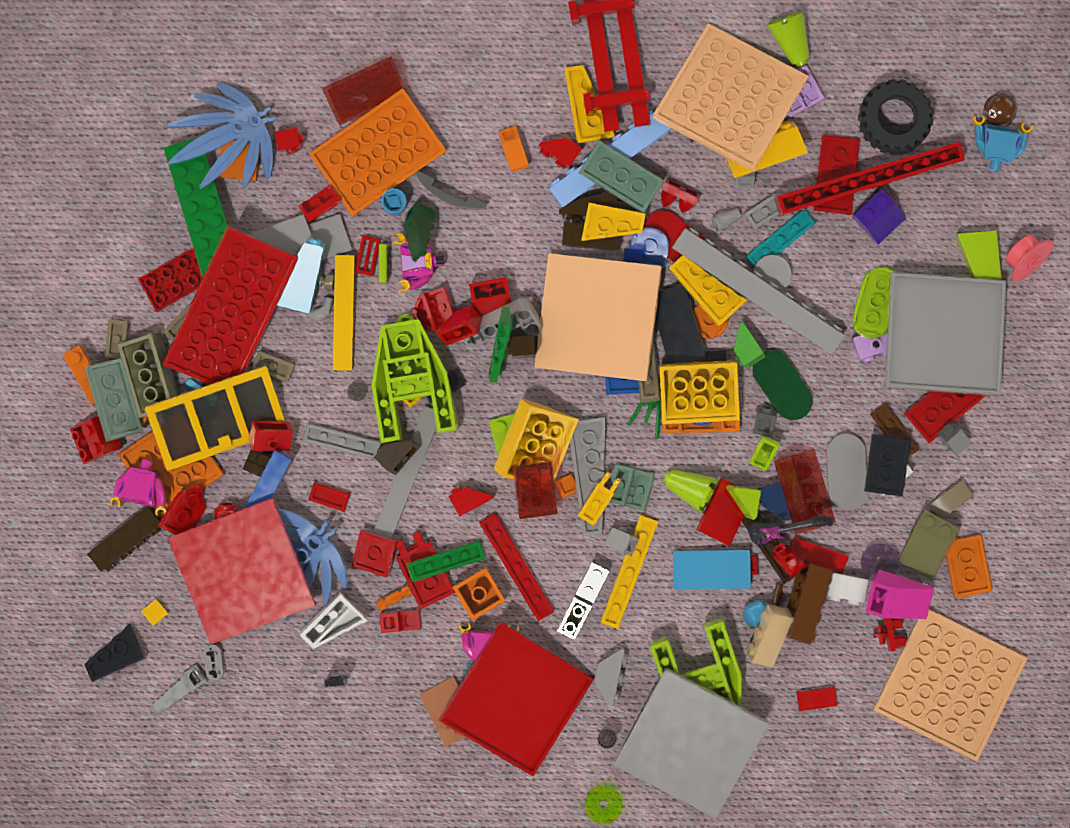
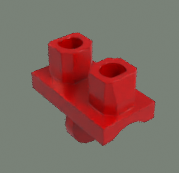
(788, 560)
(892, 642)

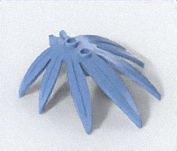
(242, 126)
(315, 547)

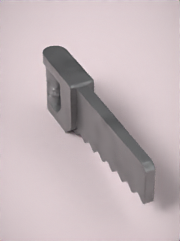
(180, 689)

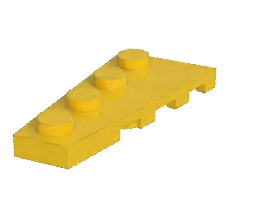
(586, 128)
(707, 291)

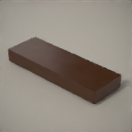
(891, 426)

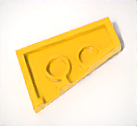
(610, 222)

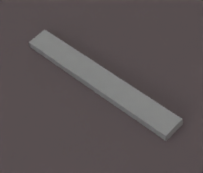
(406, 477)

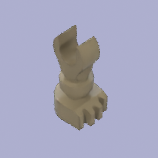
(329, 281)

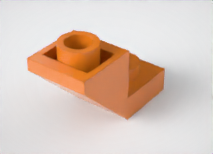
(513, 149)

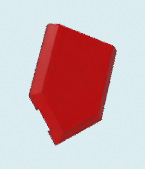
(184, 510)

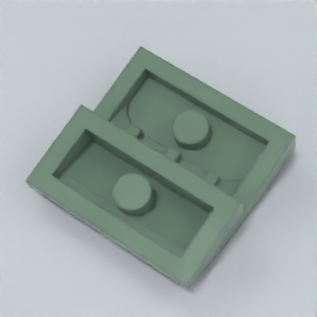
(633, 488)

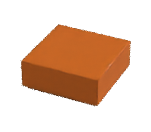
(566, 486)

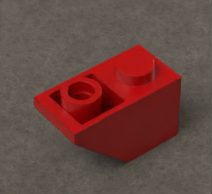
(562, 150)

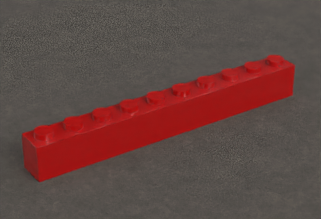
(869, 179)

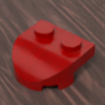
(433, 308)

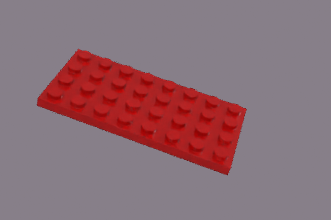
(230, 308)

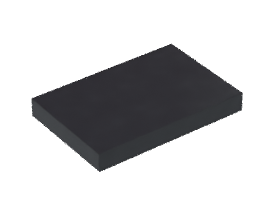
(887, 465)

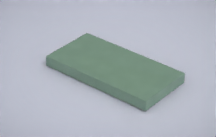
(621, 176)
(113, 399)

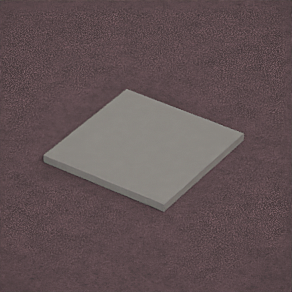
(945, 334)
(691, 743)

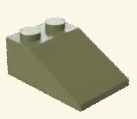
(928, 545)

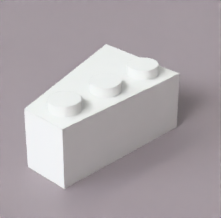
(332, 620)

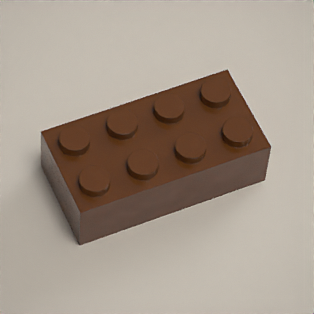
(806, 602)

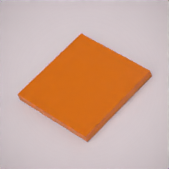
(175, 480)

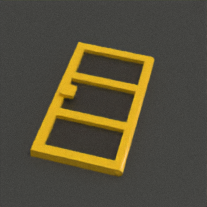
(212, 417)

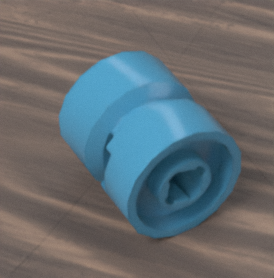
(394, 202)

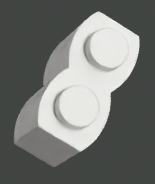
(847, 588)

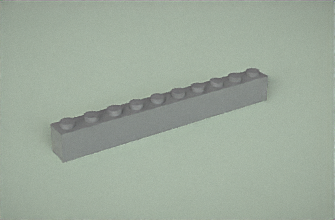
(763, 294)

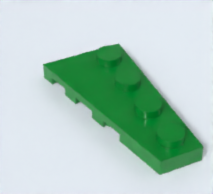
(501, 341)

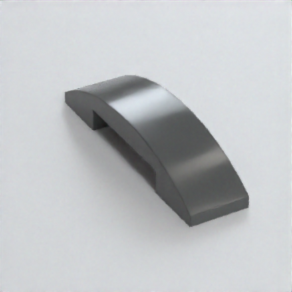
(471, 203)

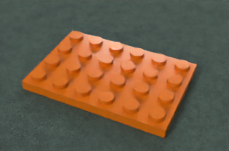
(377, 152)

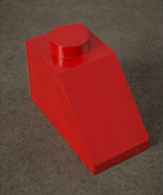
(460, 325)
(467, 499)

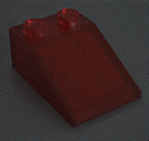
(535, 490)

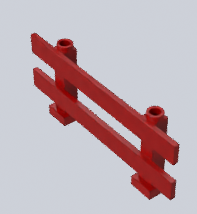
(607, 99)

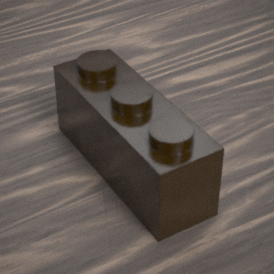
(573, 234)

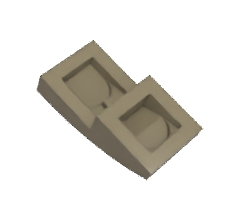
(951, 499)

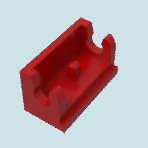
(320, 204)

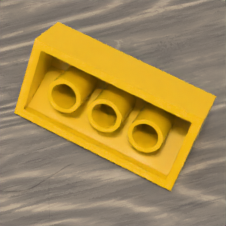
(784, 146)

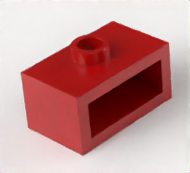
(270, 436)

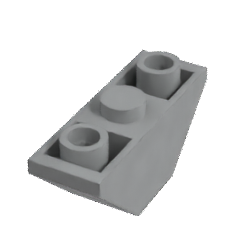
(609, 675)

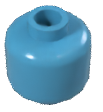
(753, 612)

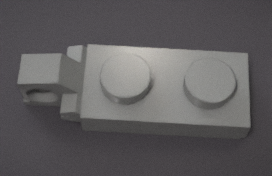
(763, 212)

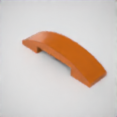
(718, 426)

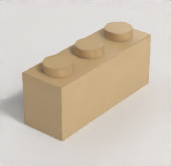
(770, 635)

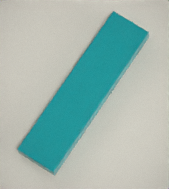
(782, 237)

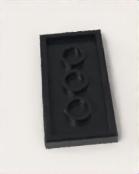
(678, 326)

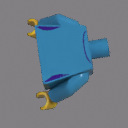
(999, 142)

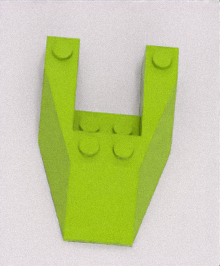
(407, 370)
(721, 677)

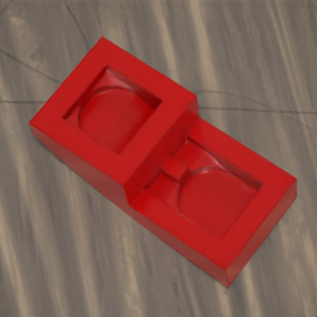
(400, 621)

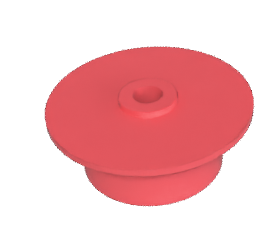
(1028, 256)

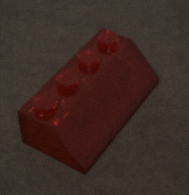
(363, 90)
(803, 488)

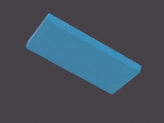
(711, 569)

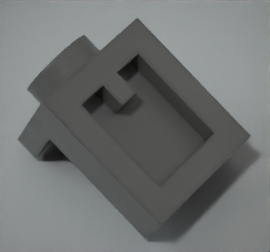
(764, 420)

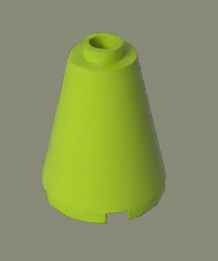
(791, 37)
(691, 487)

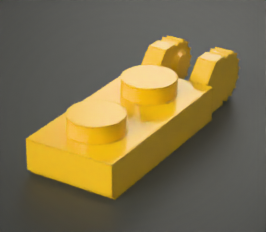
(598, 500)

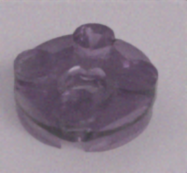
(884, 552)

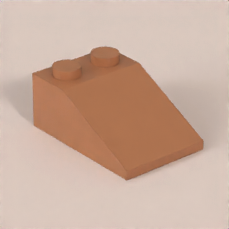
(436, 701)

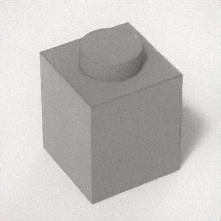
(621, 541)

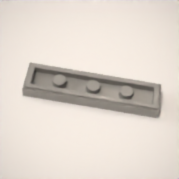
(341, 441)

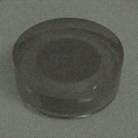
(357, 391)

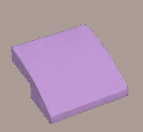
(809, 96)

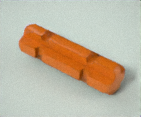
(393, 597)

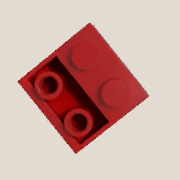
(489, 295)
(92, 442)

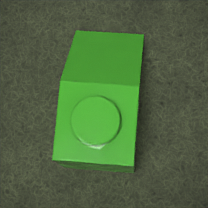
(747, 348)

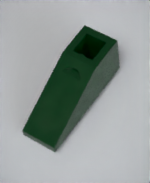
(417, 227)

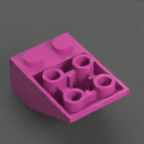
(898, 597)

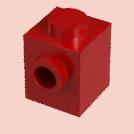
(289, 140)

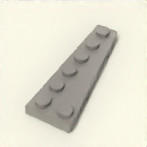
(588, 464)

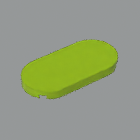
(872, 305)

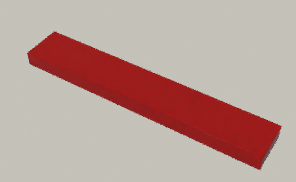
(516, 567)

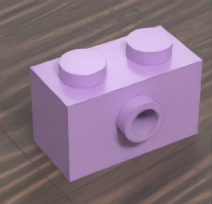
(868, 348)

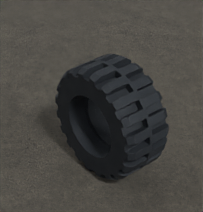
(913, 98)

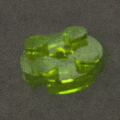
(601, 815)

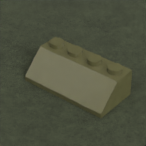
(146, 374)

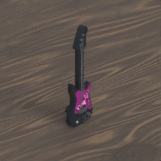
(765, 532)

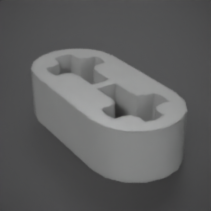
(218, 662)

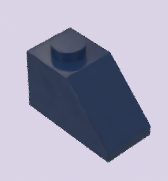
(773, 500)

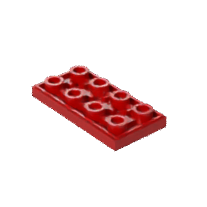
(172, 280)

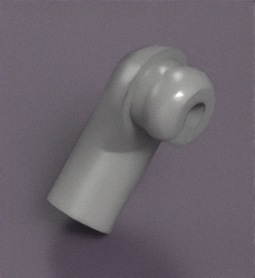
(323, 311)

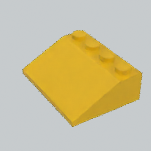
(699, 392)
(535, 437)

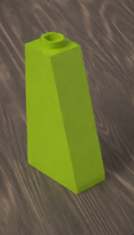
(981, 254)

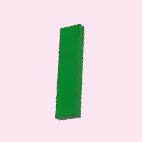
(445, 561)

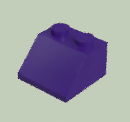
(879, 217)

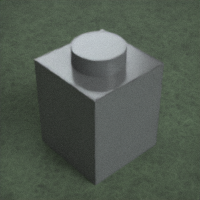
(954, 438)

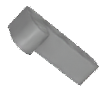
(527, 319)

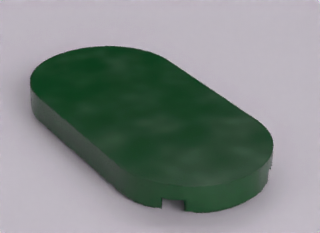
(782, 385)

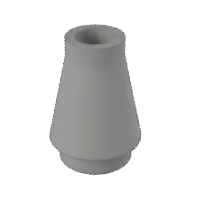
(723, 220)

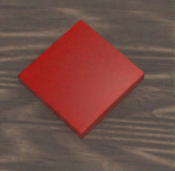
(374, 553)

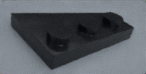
(118, 654)

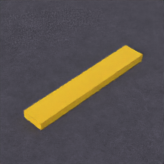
(343, 312)
(629, 573)

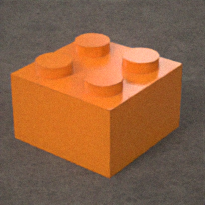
(479, 593)

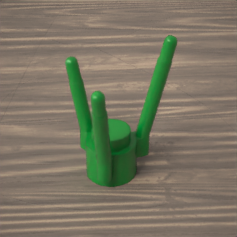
(650, 405)

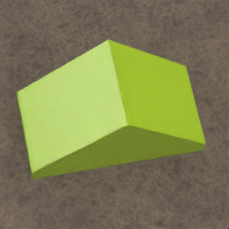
(764, 453)
(746, 499)

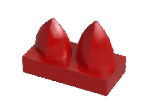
(672, 190)

